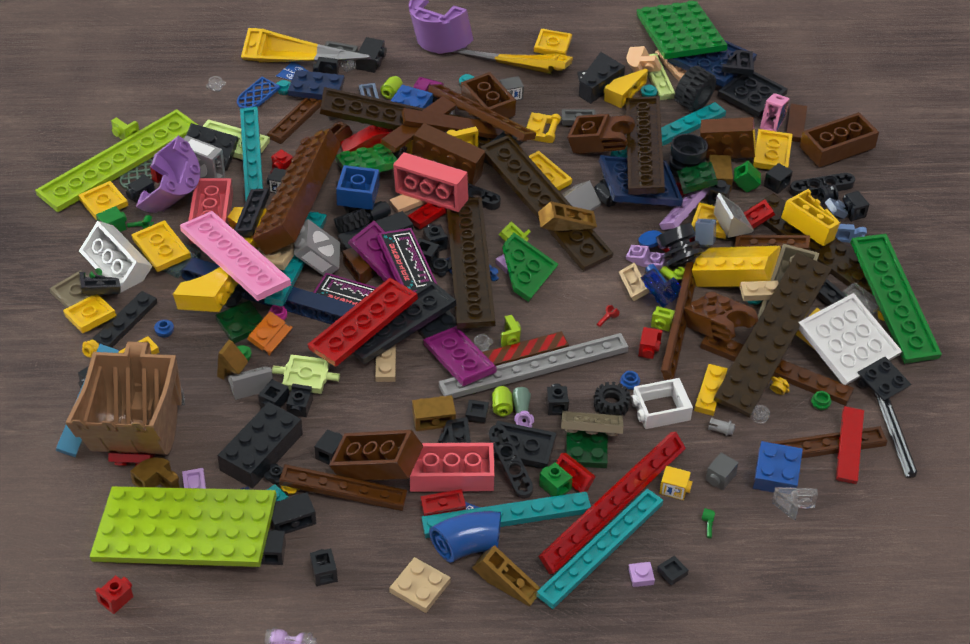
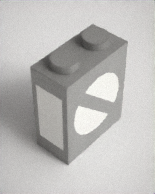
(209, 158)
(317, 248)

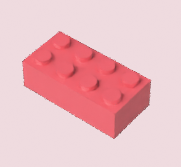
(431, 182)
(214, 196)
(454, 467)

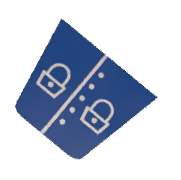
(288, 72)

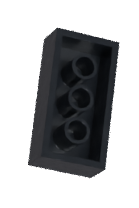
(260, 444)

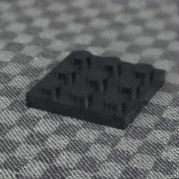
(751, 92)

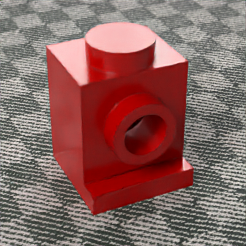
(281, 160)
(650, 342)
(115, 594)

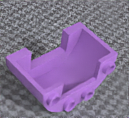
(440, 32)
(180, 176)

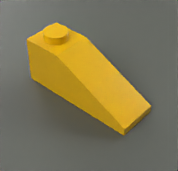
(625, 87)

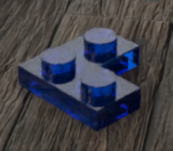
(663, 292)

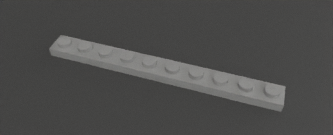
(539, 365)

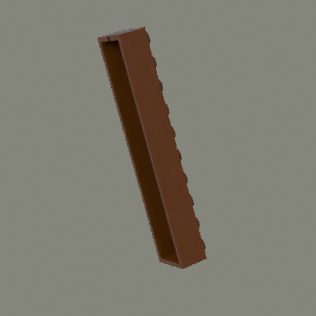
(297, 192)

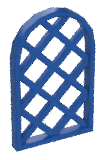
(276, 87)

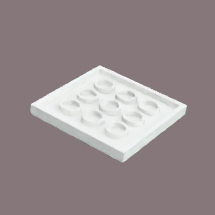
(848, 338)

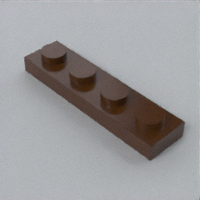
(799, 241)

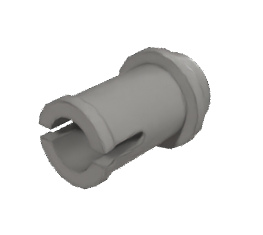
(723, 426)

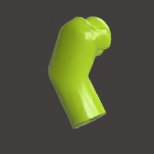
(669, 274)

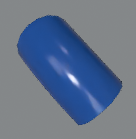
(466, 534)

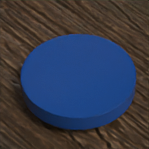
(649, 238)

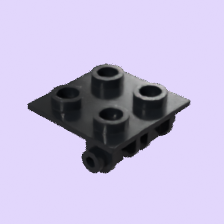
(883, 378)

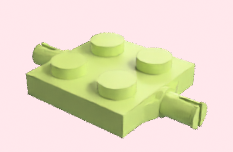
(306, 371)

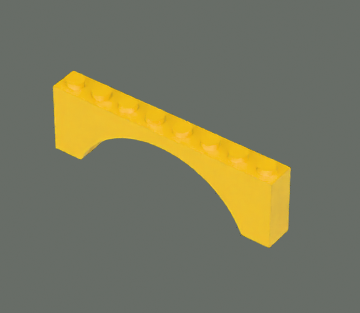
(213, 289)

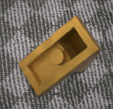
(230, 360)

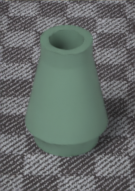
(521, 399)

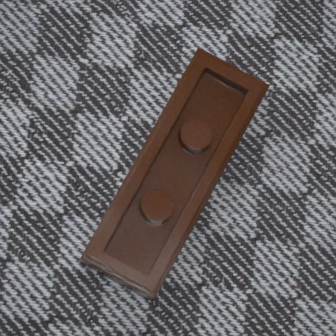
(796, 121)

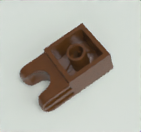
(600, 133)
(718, 316)

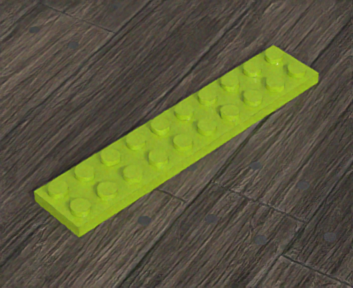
(114, 161)

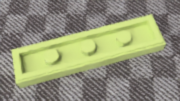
(661, 82)

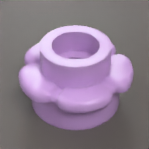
(524, 415)

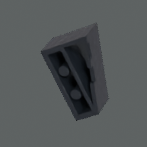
(598, 75)

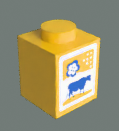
(675, 483)

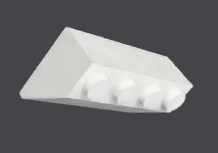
(115, 255)

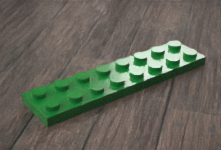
(895, 298)

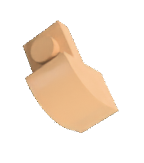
(639, 59)

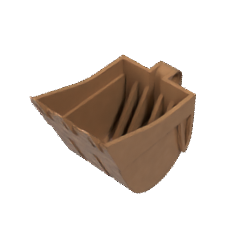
(128, 402)

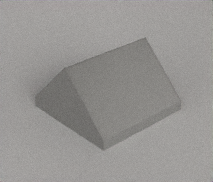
(582, 196)
(731, 217)
(250, 382)

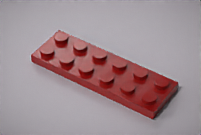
(362, 321)

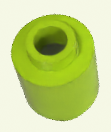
(390, 87)
(502, 401)

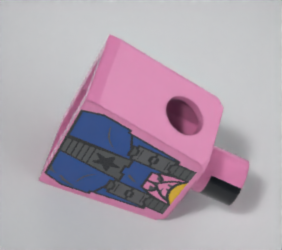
(776, 107)

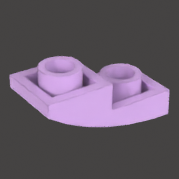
(643, 257)

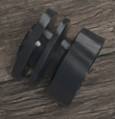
(687, 151)
(679, 245)

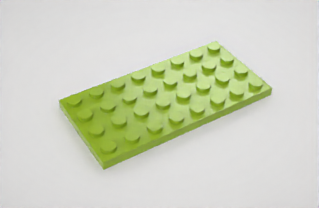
(184, 526)

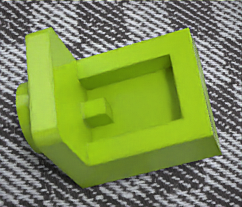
(123, 130)
(510, 228)
(662, 318)
(512, 331)

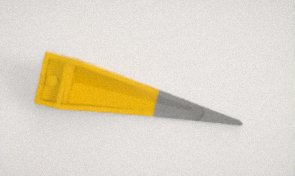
(274, 47)
(542, 63)

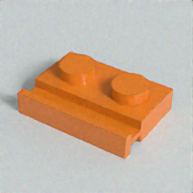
(269, 333)

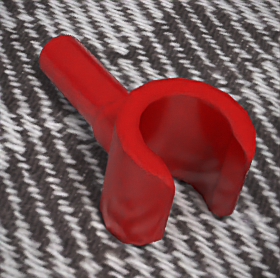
(614, 314)

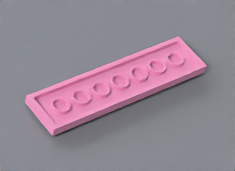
(235, 255)

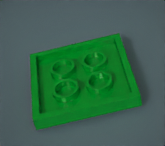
(375, 158)

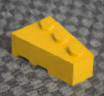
(810, 218)

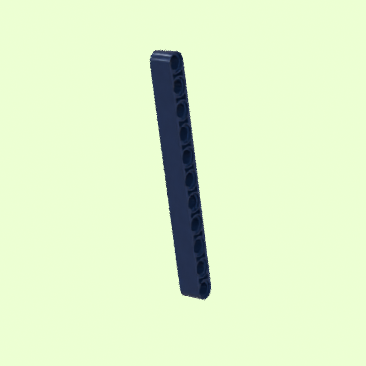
(298, 302)

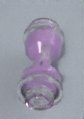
(279, 636)

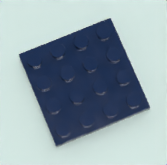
(711, 62)
(616, 176)

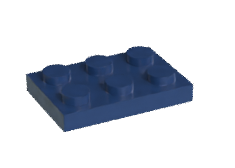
(311, 84)

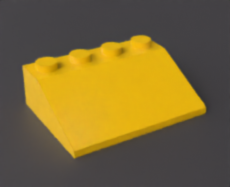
(734, 265)

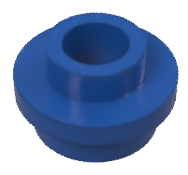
(164, 328)
(630, 379)

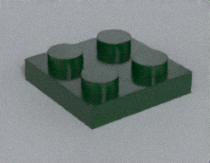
(697, 177)
(239, 321)
(588, 449)

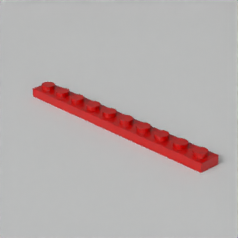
(611, 503)

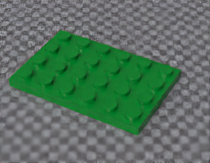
(681, 29)

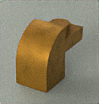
(154, 472)

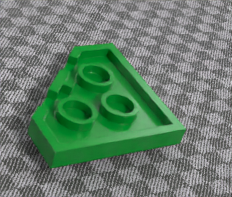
(526, 266)

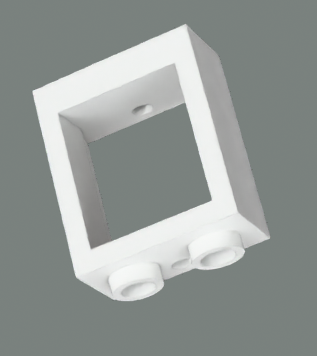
(659, 390)

